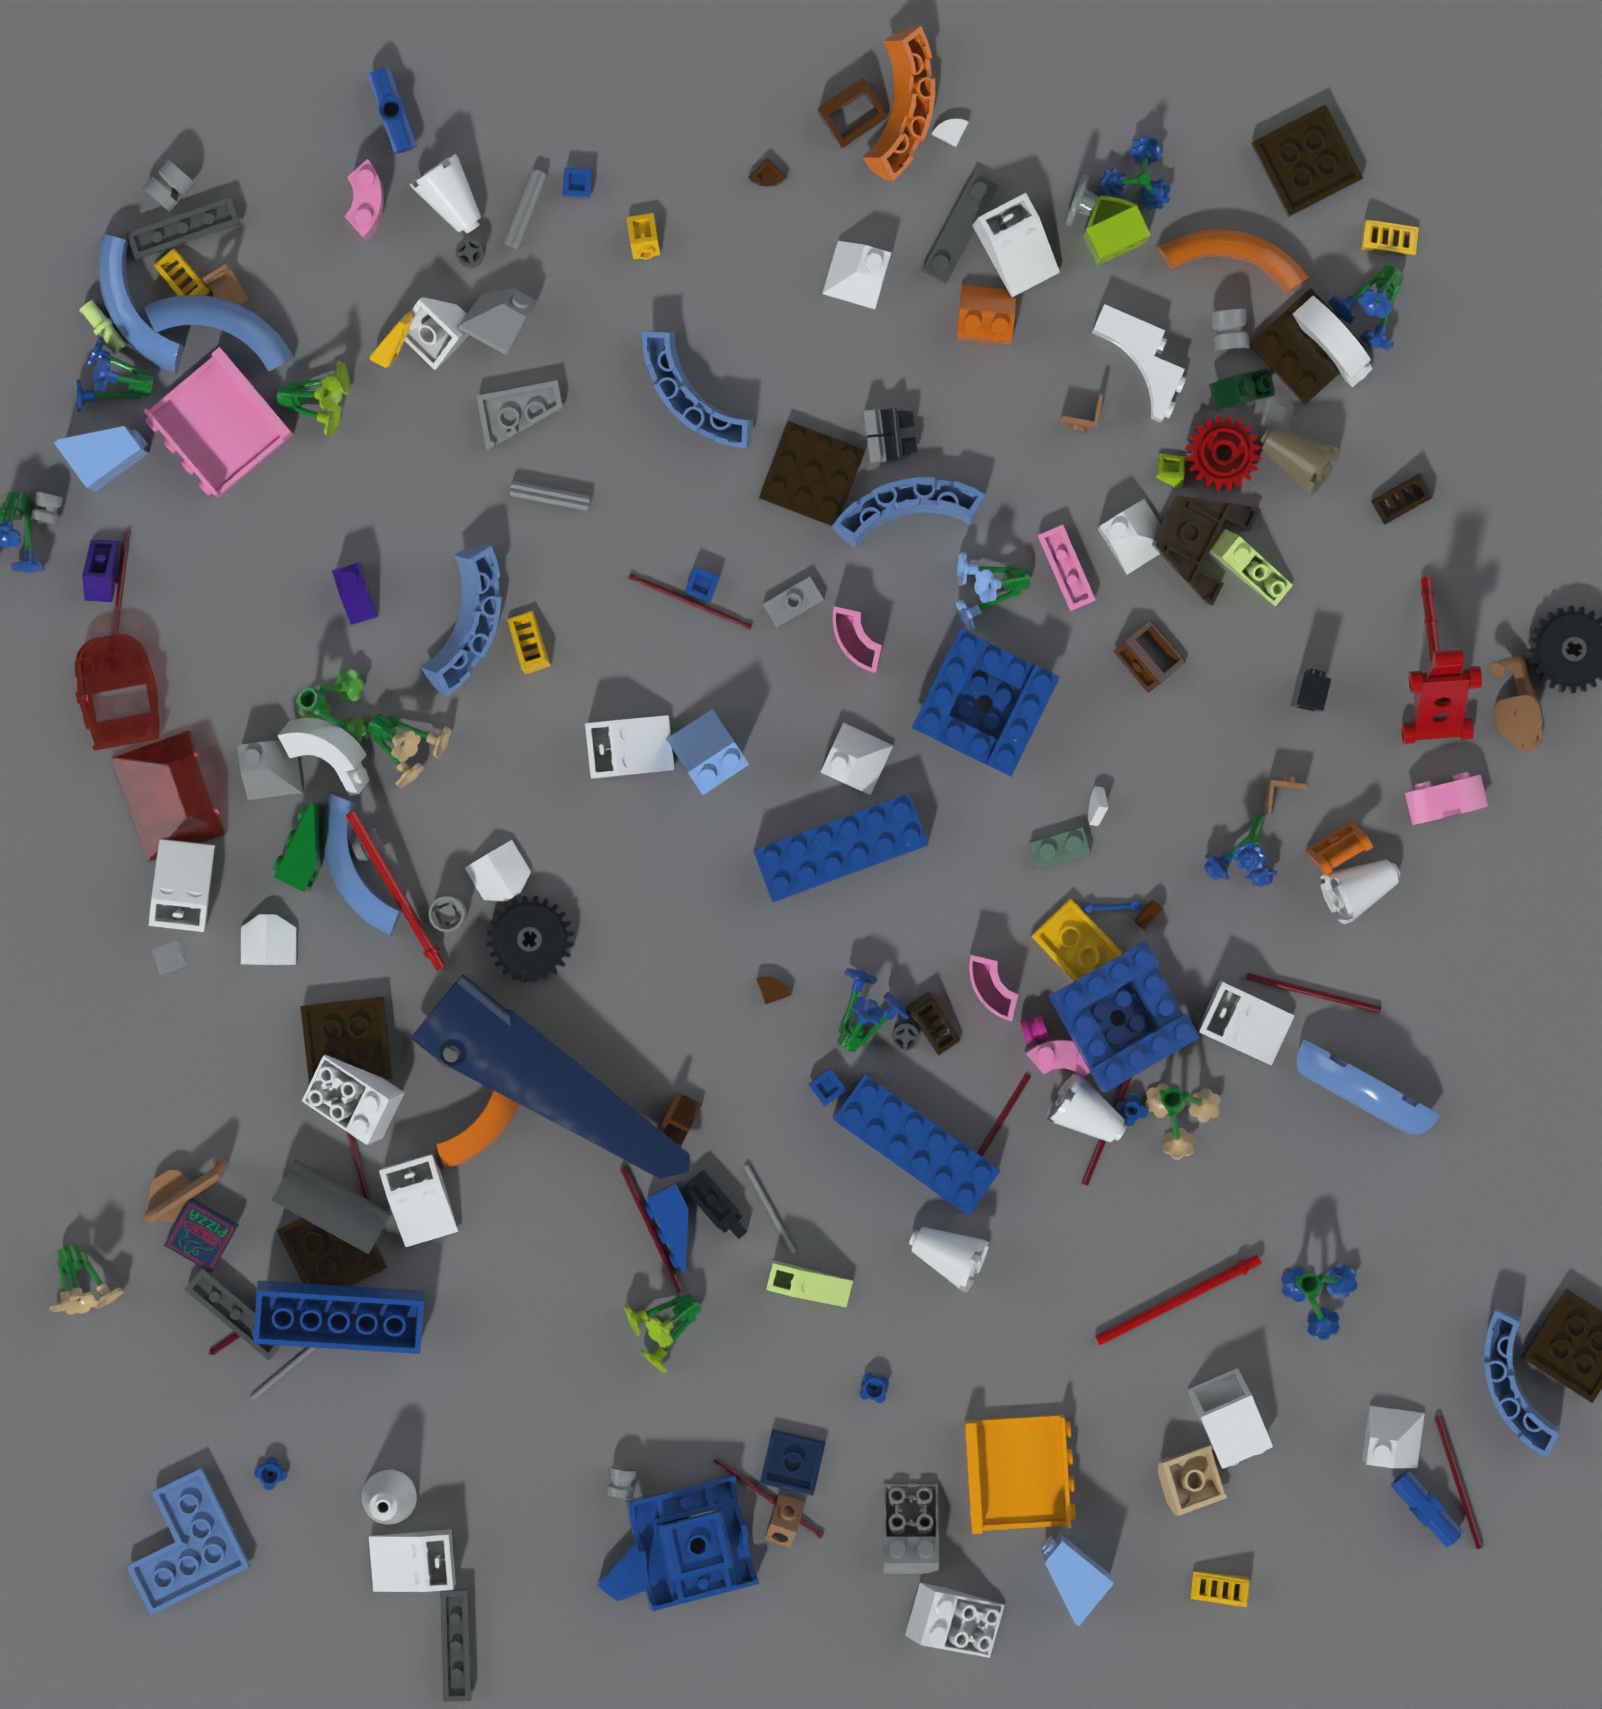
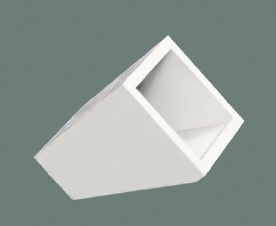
(1230, 1418)

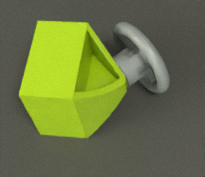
(1113, 223)

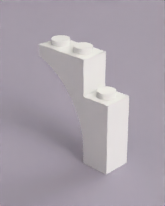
(1141, 343)

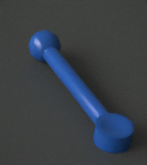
(1134, 906)

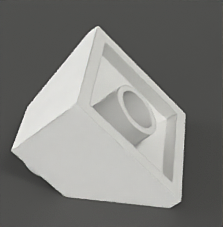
(857, 273)
(435, 330)
(1132, 536)
(856, 758)
(1392, 1437)

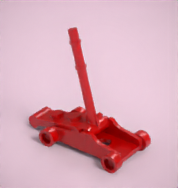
(1441, 688)

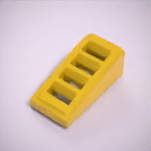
(1366, 240)
(195, 287)
(391, 345)
(535, 664)
(1241, 1600)

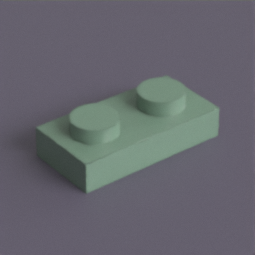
(1060, 848)

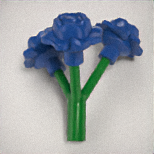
(1153, 193)
(1247, 855)

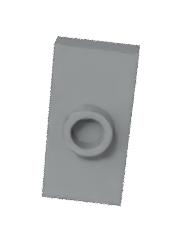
(793, 602)

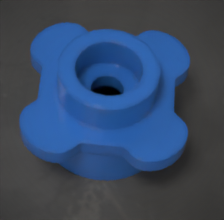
(1139, 1110)
(878, 1394)
(269, 1481)

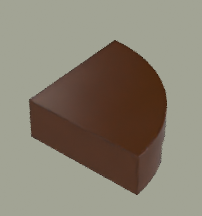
(767, 175)
(772, 989)

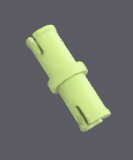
(103, 326)

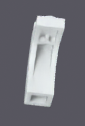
(1334, 339)
(331, 744)

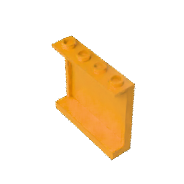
(1019, 1472)

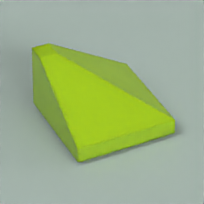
(1171, 469)

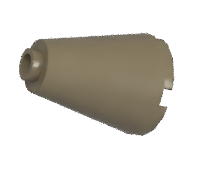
(1300, 457)

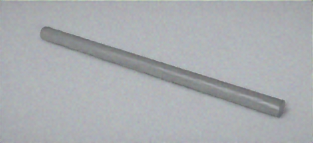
(769, 1208)
(282, 1372)

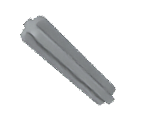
(525, 208)
(549, 496)

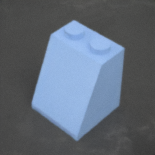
(102, 454)
(707, 751)
(1076, 1576)

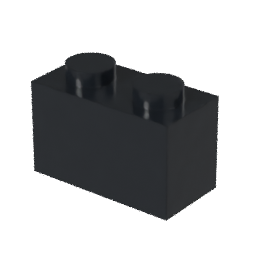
(1311, 690)

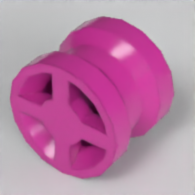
(1034, 1029)

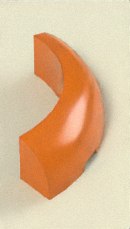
(911, 104)
(1238, 246)
(480, 1134)

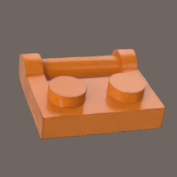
(1339, 847)

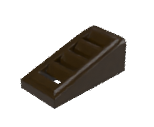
(1424, 488)
(921, 1003)

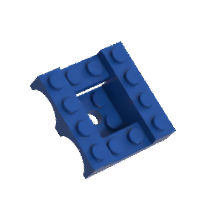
(1003, 731)
(1123, 1050)
(668, 1565)

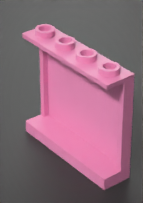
(218, 424)

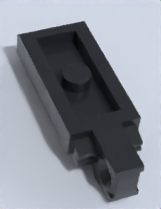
(715, 1204)

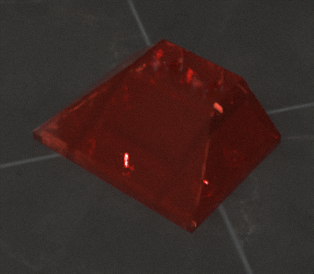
(167, 793)

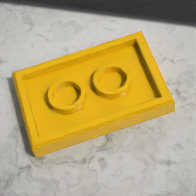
(1075, 941)

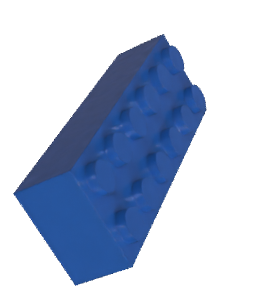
(840, 847)
(916, 1144)
(338, 1317)

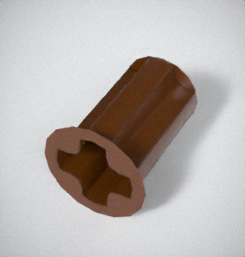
(1148, 915)

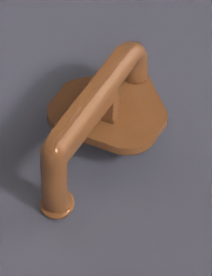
(1519, 716)
(173, 1190)

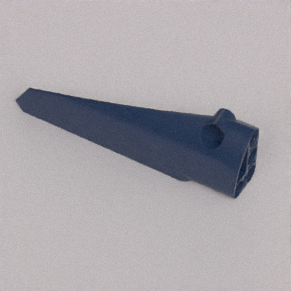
(525, 1066)

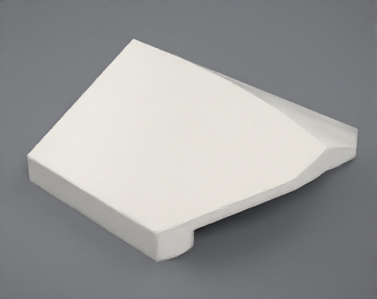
(500, 873)
(268, 941)

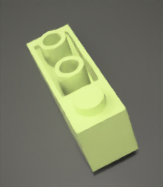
(1250, 566)
(808, 1284)

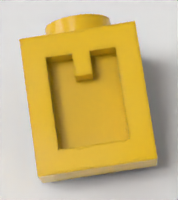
(643, 236)

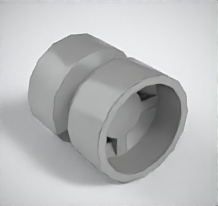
(168, 185)
(1230, 331)
(447, 913)

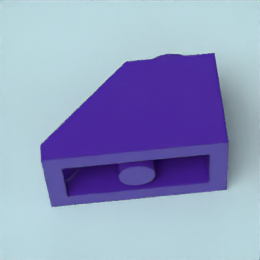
(100, 570)
(354, 593)

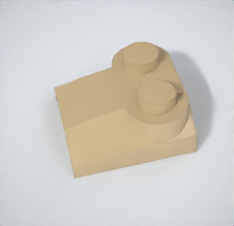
(1190, 1480)

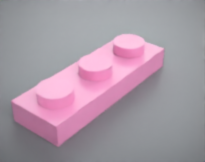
(1066, 568)

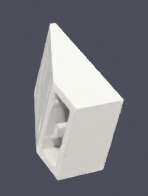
(1017, 244)
(629, 746)
(181, 885)
(1245, 1023)
(353, 1099)
(418, 1199)
(412, 1561)
(954, 1620)

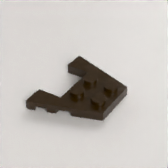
(1190, 533)

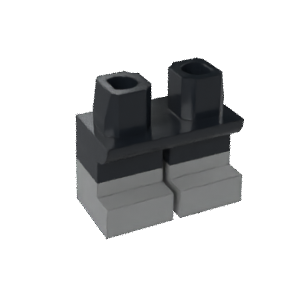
(888, 423)

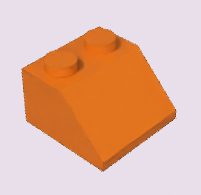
(986, 315)

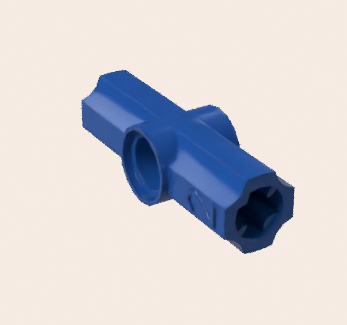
(385, 94)
(1427, 1508)

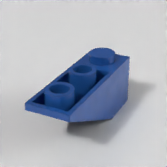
(672, 1215)

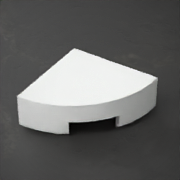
(950, 131)
(1097, 806)

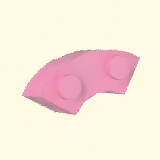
(367, 201)
(854, 641)
(1446, 799)
(988, 987)
(1057, 1055)

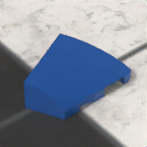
(624, 1577)

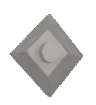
(499, 318)
(268, 770)

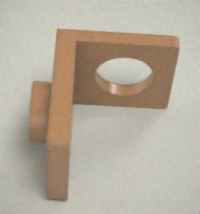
(225, 285)
(1082, 425)
(1284, 781)
(785, 1520)

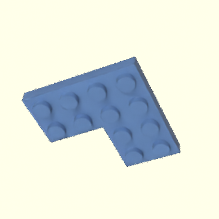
(202, 1550)

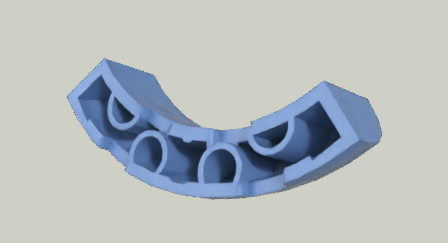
(123, 311)
(224, 316)
(682, 398)
(906, 498)
(475, 621)
(345, 871)
(1364, 1090)
(1505, 1389)

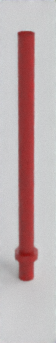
(430, 950)
(1241, 1267)

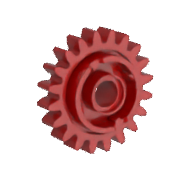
(1235, 440)

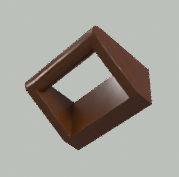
(844, 99)
(1141, 664)

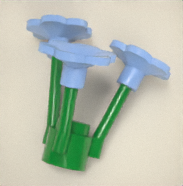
(986, 586)

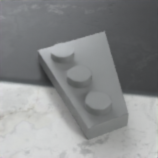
(516, 409)

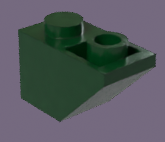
(1241, 389)

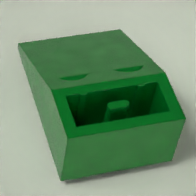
(304, 855)

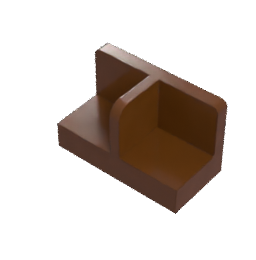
(680, 1118)

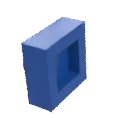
(577, 182)
(702, 584)
(827, 1087)

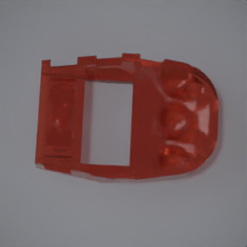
(111, 665)

